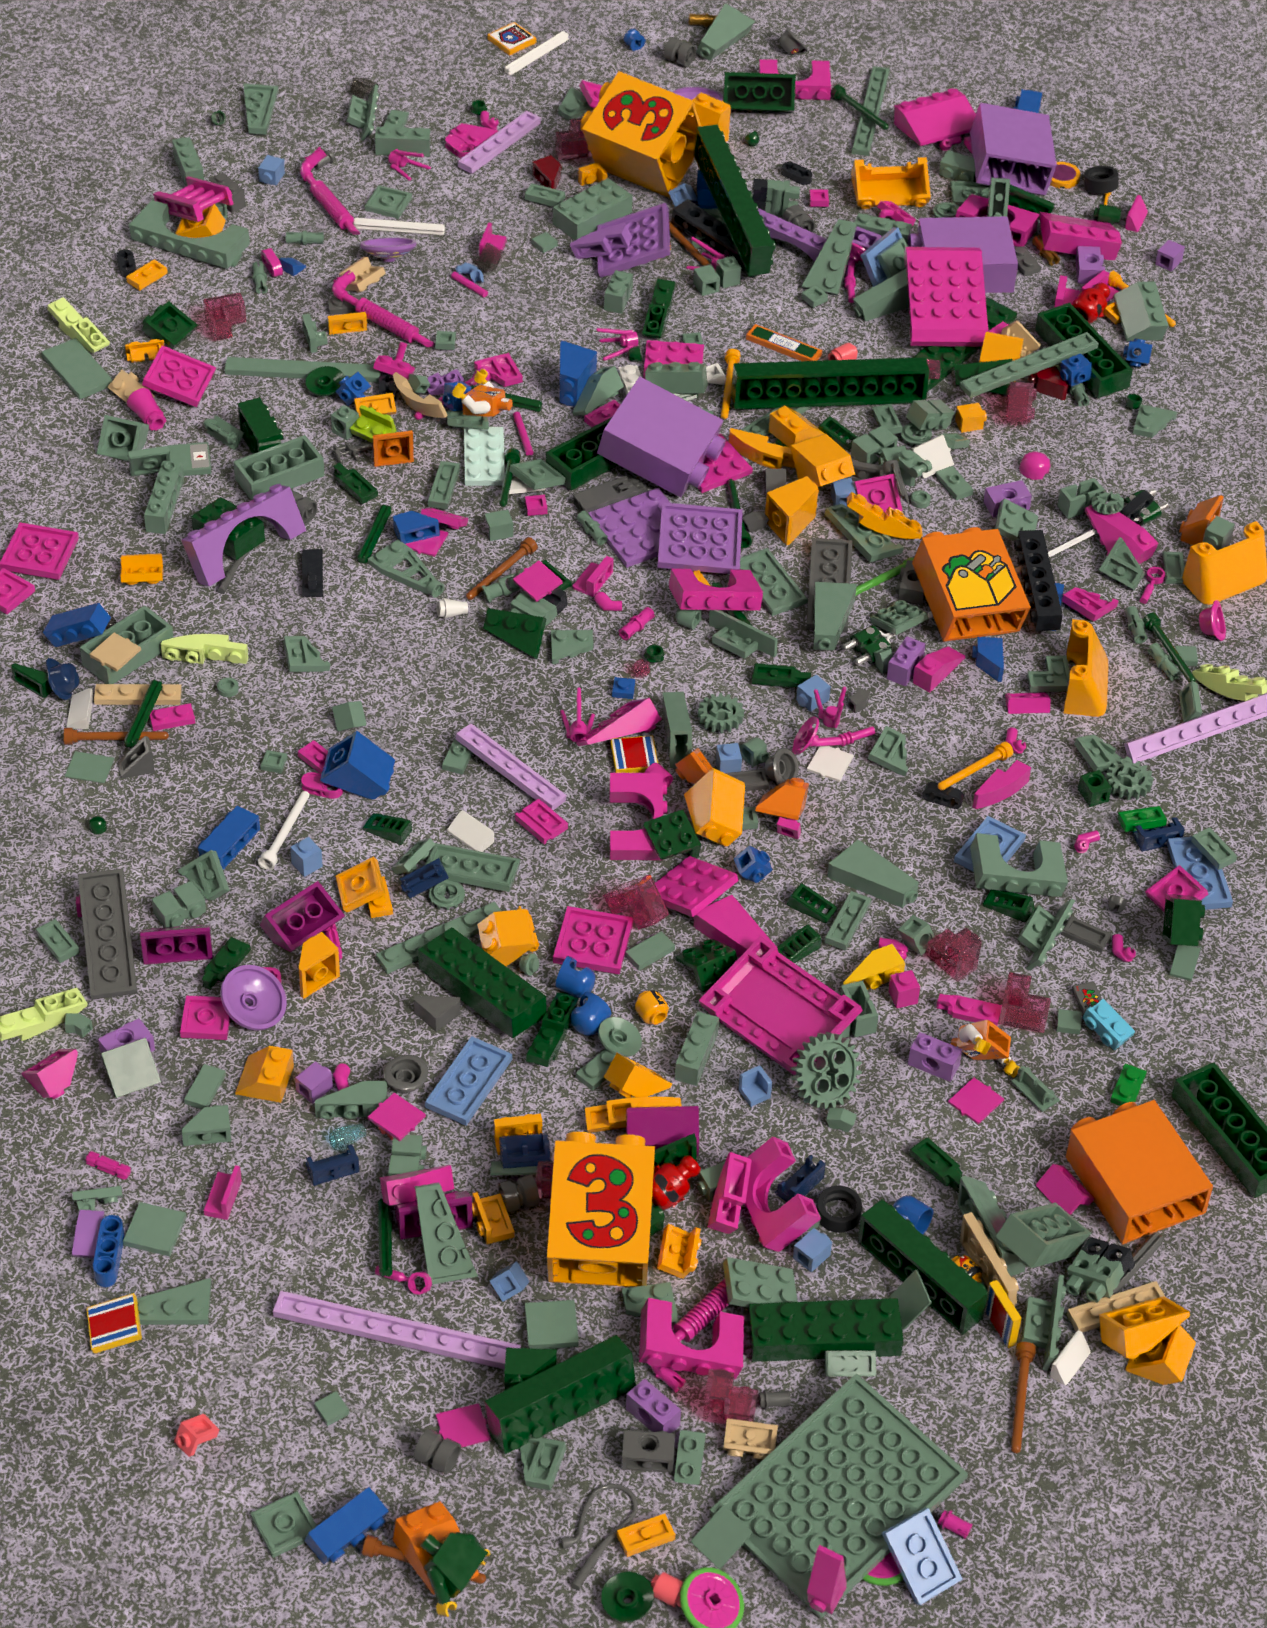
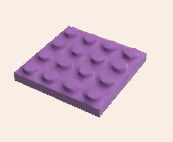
(648, 242)
(633, 526)
(700, 538)

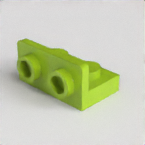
(372, 423)

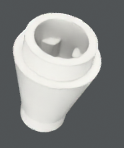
(448, 608)

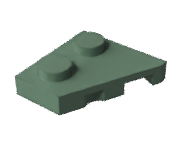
(1152, 420)
(303, 656)
(890, 751)
(1098, 753)
(207, 875)
(635, 1298)
(541, 1461)

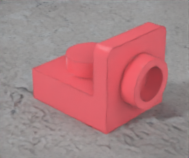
(194, 1432)

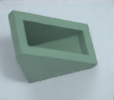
(1185, 961)

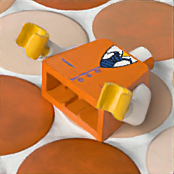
(483, 399)
(986, 1042)

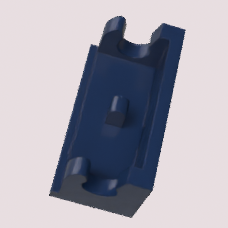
(1158, 836)
(524, 1150)
(333, 1167)
(802, 1180)

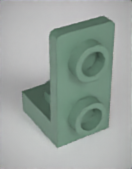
(690, 1457)

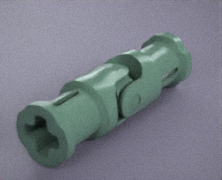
(499, 588)

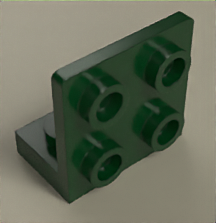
(673, 835)
(708, 962)

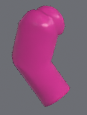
(488, 123)
(946, 144)
(606, 603)
(1011, 737)
(1083, 840)
(901, 948)
(1118, 950)
(341, 1076)

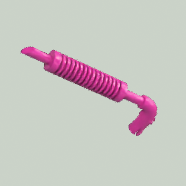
(324, 195)
(378, 314)
(690, 1326)

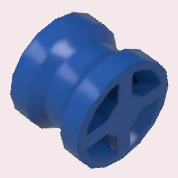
(634, 39)

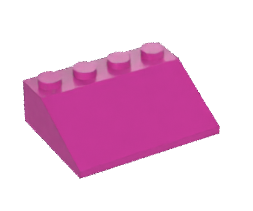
(935, 117)
(1067, 233)

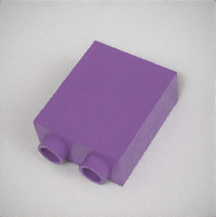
(1013, 147)
(987, 233)
(662, 438)

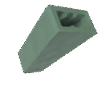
(724, 32)
(883, 298)
(831, 610)
(677, 726)
(873, 874)

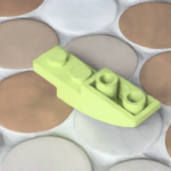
(76, 327)
(200, 646)
(1229, 683)
(43, 1016)

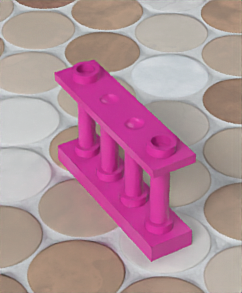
(194, 198)

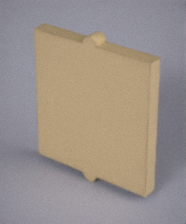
(115, 651)

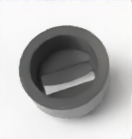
(1117, 902)

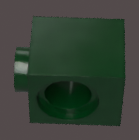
(1094, 788)

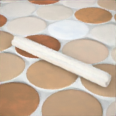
(536, 53)
(399, 226)

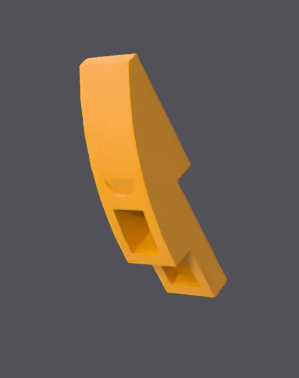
(757, 449)
(889, 523)
(614, 1112)

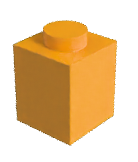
(970, 417)

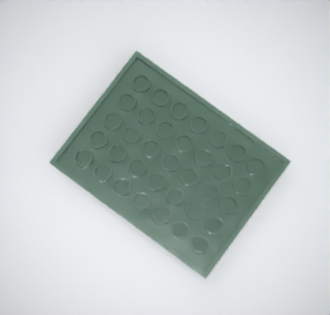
(840, 1486)

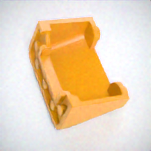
(898, 184)
(1227, 571)
(1089, 677)

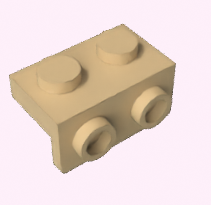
(364, 274)
(1016, 329)
(125, 385)
(749, 1438)

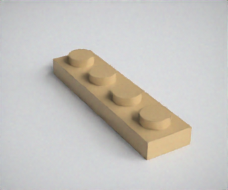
(134, 694)
(1086, 1316)

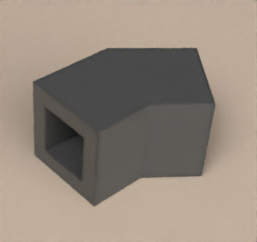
(755, 520)
(858, 700)

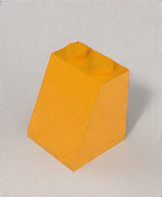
(712, 112)
(821, 460)
(791, 508)
(717, 807)

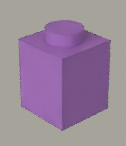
(1170, 255)
(314, 1082)

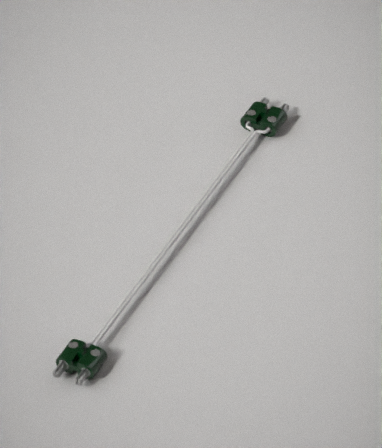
(869, 639)

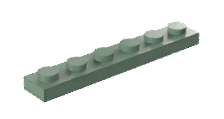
(407, 951)

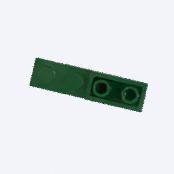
(659, 309)
(553, 1030)

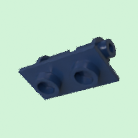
(424, 878)

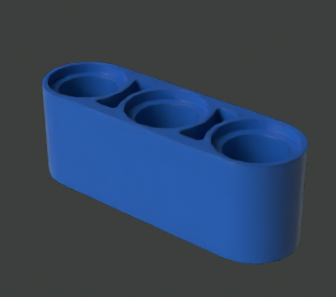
(108, 1241)

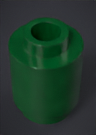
(1107, 214)

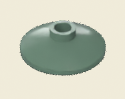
(619, 1036)

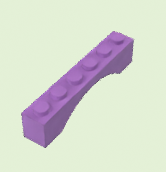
(802, 238)

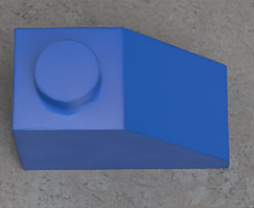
(415, 527)
(989, 656)

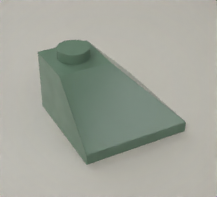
(121, 436)

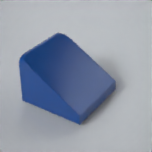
(291, 266)

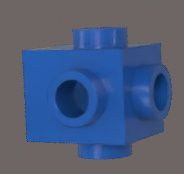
(1143, 358)
(1075, 370)
(352, 388)
(449, 400)
(753, 864)

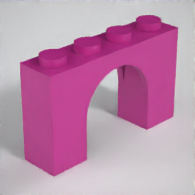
(815, 87)
(1021, 222)
(741, 594)
(645, 790)
(791, 1220)
(663, 1349)

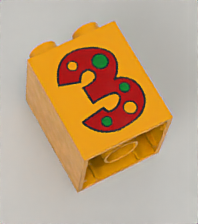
(642, 133)
(600, 1211)

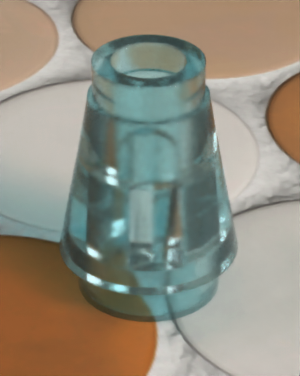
(346, 1135)

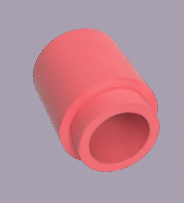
(844, 352)
(667, 1589)

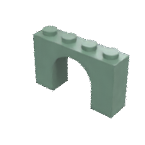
(995, 874)

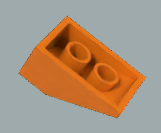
(414, 1527)

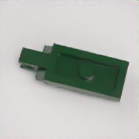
(355, 483)
(778, 675)
(225, 961)
(937, 1163)

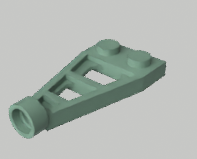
(397, 552)

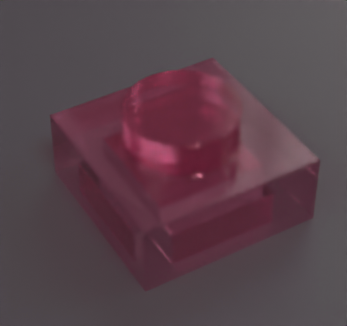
(934, 367)

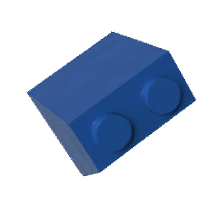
(575, 369)
(358, 767)

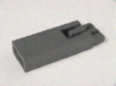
(608, 493)

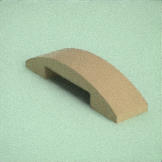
(428, 406)

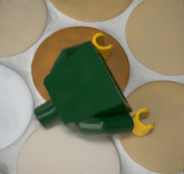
(452, 1565)

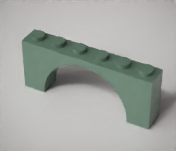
(217, 249)

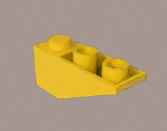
(878, 967)

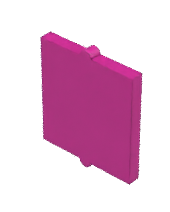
(429, 546)
(537, 581)
(976, 1100)
(396, 1116)
(464, 1425)

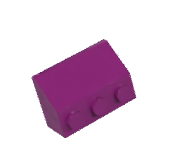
(301, 917)
(176, 944)
(663, 1124)
(408, 1218)

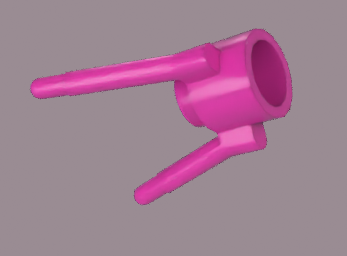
(399, 159)
(718, 256)
(628, 339)
(831, 714)
(578, 728)

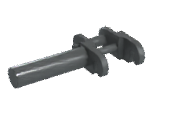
(351, 450)

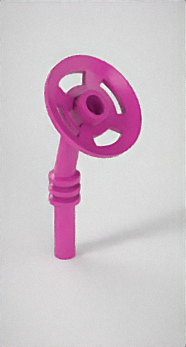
(849, 280)
(807, 737)

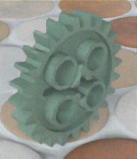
(826, 1070)

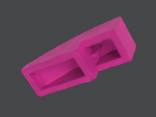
(1002, 785)
(730, 1194)

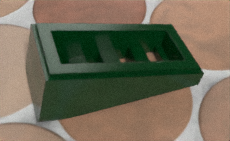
(831, 427)
(32, 679)
(385, 832)
(809, 909)
(1022, 910)
(805, 935)

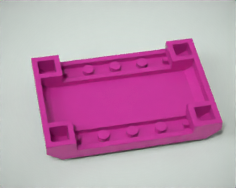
(946, 296)
(776, 1004)

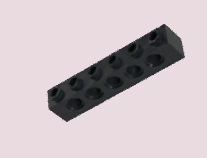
(695, 221)
(1039, 580)

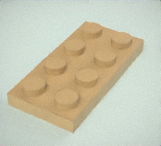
(984, 1253)

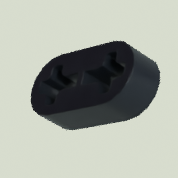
(796, 173)
(123, 264)
(383, 388)
(1137, 505)
(943, 797)

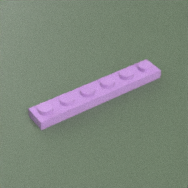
(499, 142)
(510, 766)

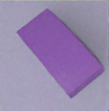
(437, 382)
(87, 1233)

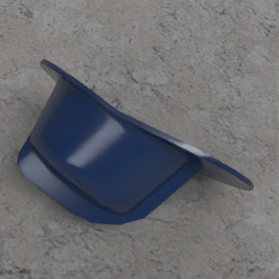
(62, 678)

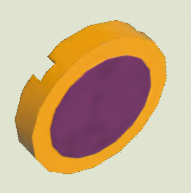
(1065, 175)

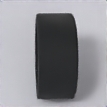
(1101, 179)
(834, 1223)

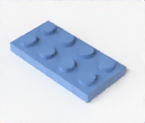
(1192, 860)
(468, 1081)

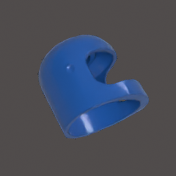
(573, 981)
(590, 1014)
(915, 1211)

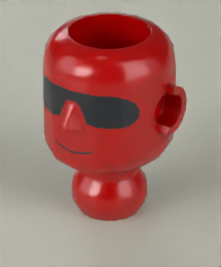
(1092, 302)
(672, 1183)

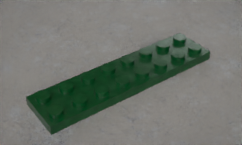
(957, 355)

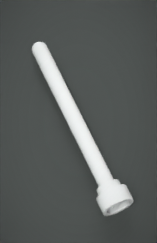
(269, 858)

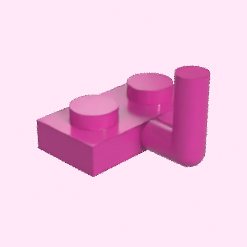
(891, 210)
(390, 366)

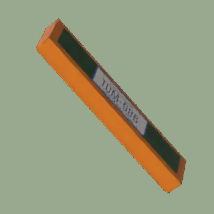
(783, 344)

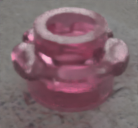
(641, 668)

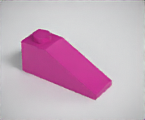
(936, 667)
(401, 1187)
(826, 1580)

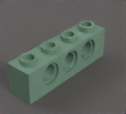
(164, 497)

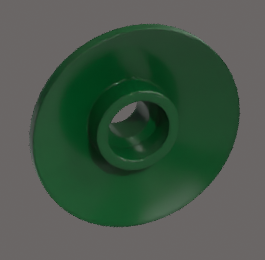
(324, 380)
(625, 1586)

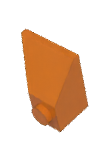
(393, 448)
(693, 766)
(785, 799)

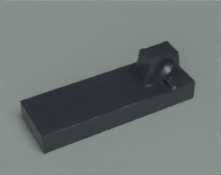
(312, 573)

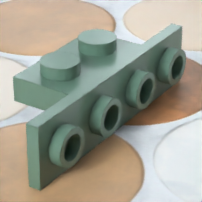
(362, 112)
(739, 636)
(1041, 930)
(1042, 1320)

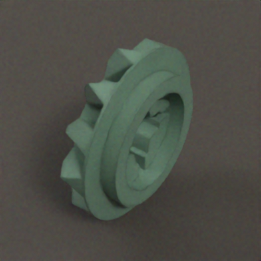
(941, 210)
(910, 429)
(1114, 505)
(455, 891)

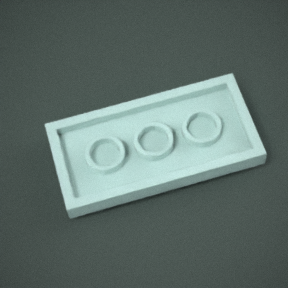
(484, 456)

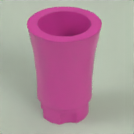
(146, 408)

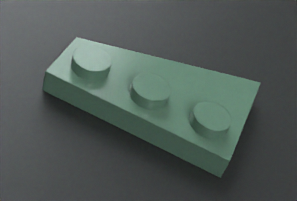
(177, 1306)

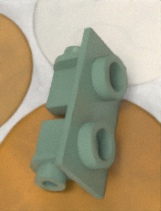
(224, 431)
(1034, 1089)

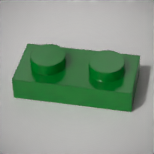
(1145, 817)
(1128, 1085)

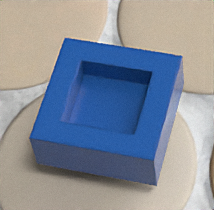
(623, 688)

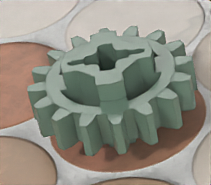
(721, 713)
(1127, 779)

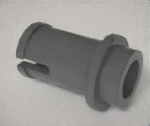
(328, 159)
(774, 1399)

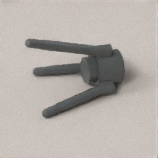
(892, 467)

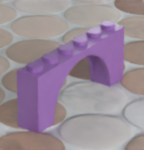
(206, 545)

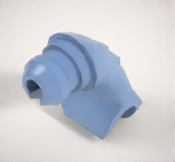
(467, 268)

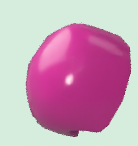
(1034, 465)

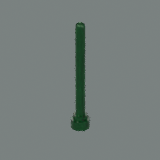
(839, 93)
(512, 456)
(746, 540)
(1153, 623)

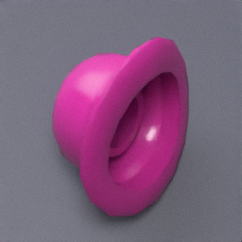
(1212, 621)

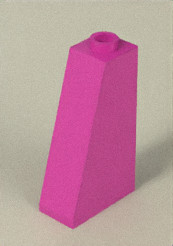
(729, 924)

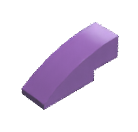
(601, 242)

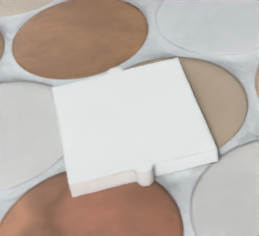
(936, 452)
(830, 763)

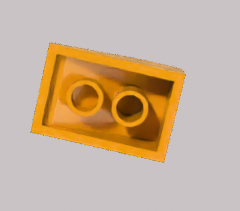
(1140, 1326)

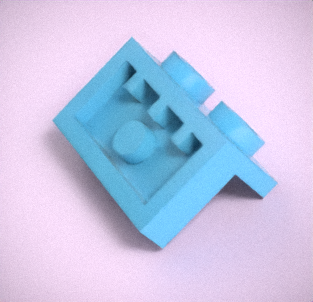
(1108, 1024)

